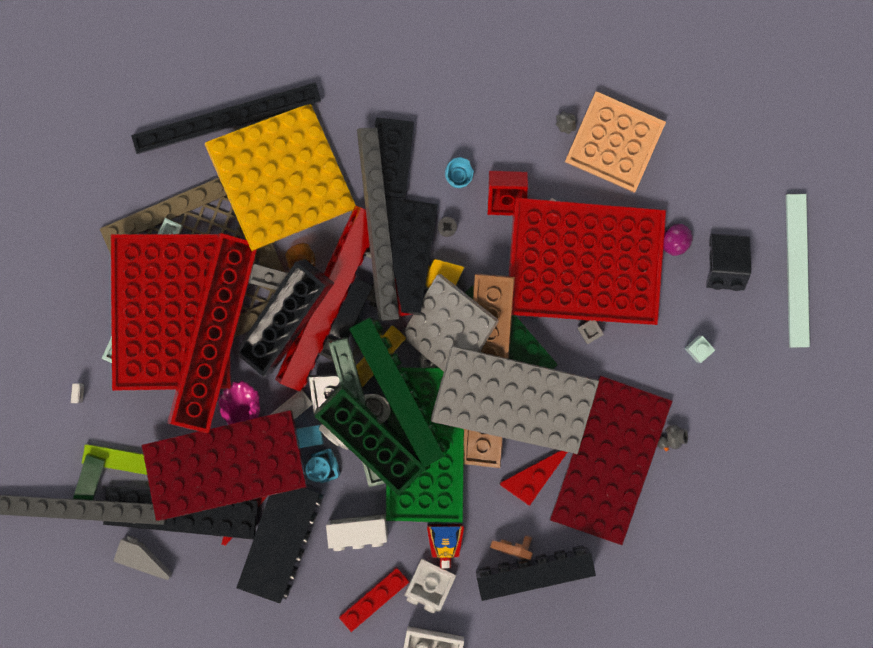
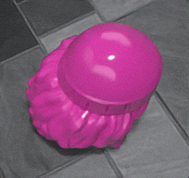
(239, 403)

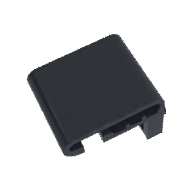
(729, 262)

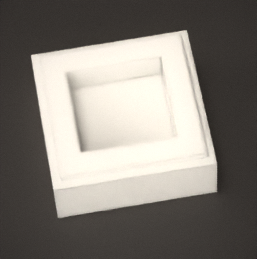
(77, 393)

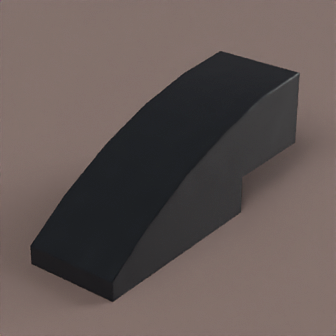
(351, 308)

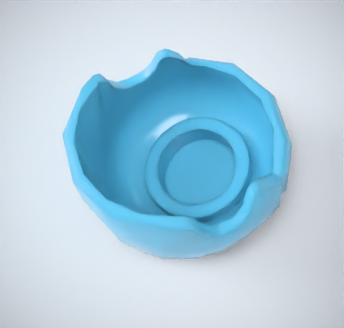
(459, 172)

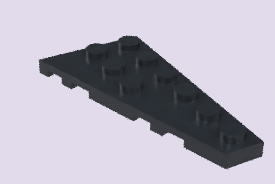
(411, 237)

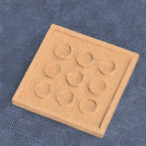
(615, 142)

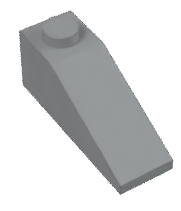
(138, 556)

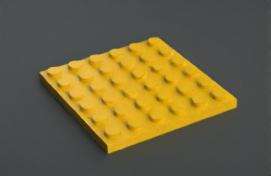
(280, 176)

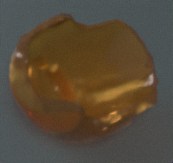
(300, 252)

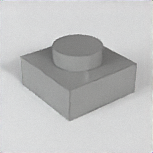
(590, 331)

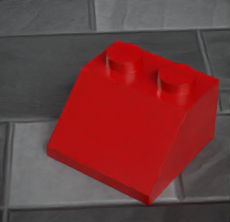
(503, 188)

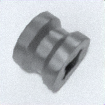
(445, 229)

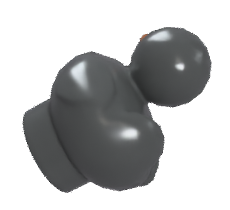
(674, 439)

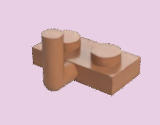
(518, 550)

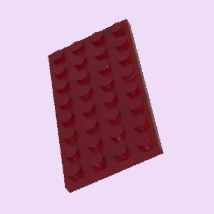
(611, 461)
(224, 465)

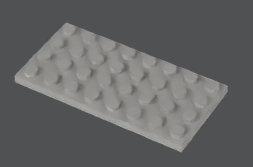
(514, 400)

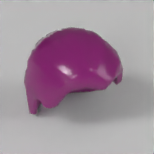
(677, 239)

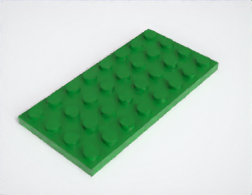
(439, 490)

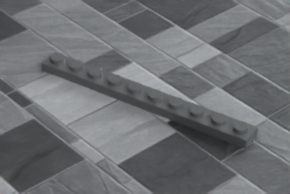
(377, 224)
(78, 509)

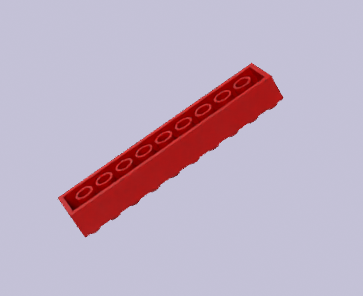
(212, 334)

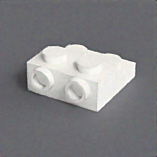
(429, 586)

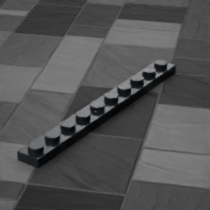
(225, 118)

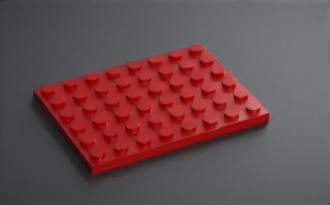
(586, 261)
(155, 306)

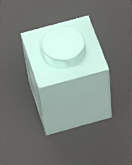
(699, 349)

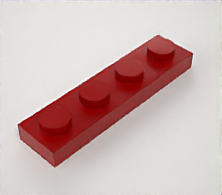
(374, 599)

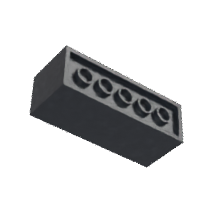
(280, 543)

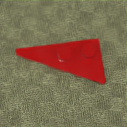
(530, 481)

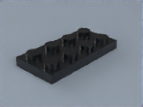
(395, 152)

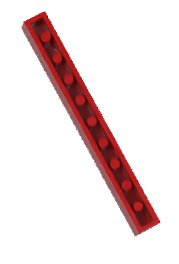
(341, 270)

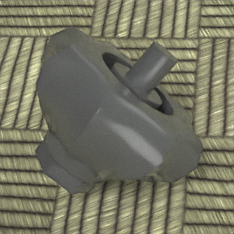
(566, 122)

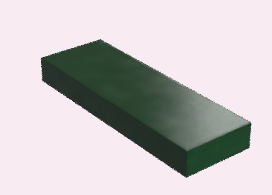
(89, 477)

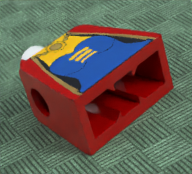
(445, 541)

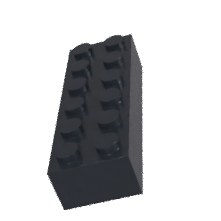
(284, 317)
(535, 573)

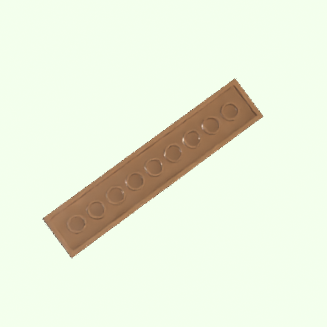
(496, 296)

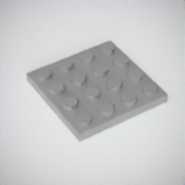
(447, 320)

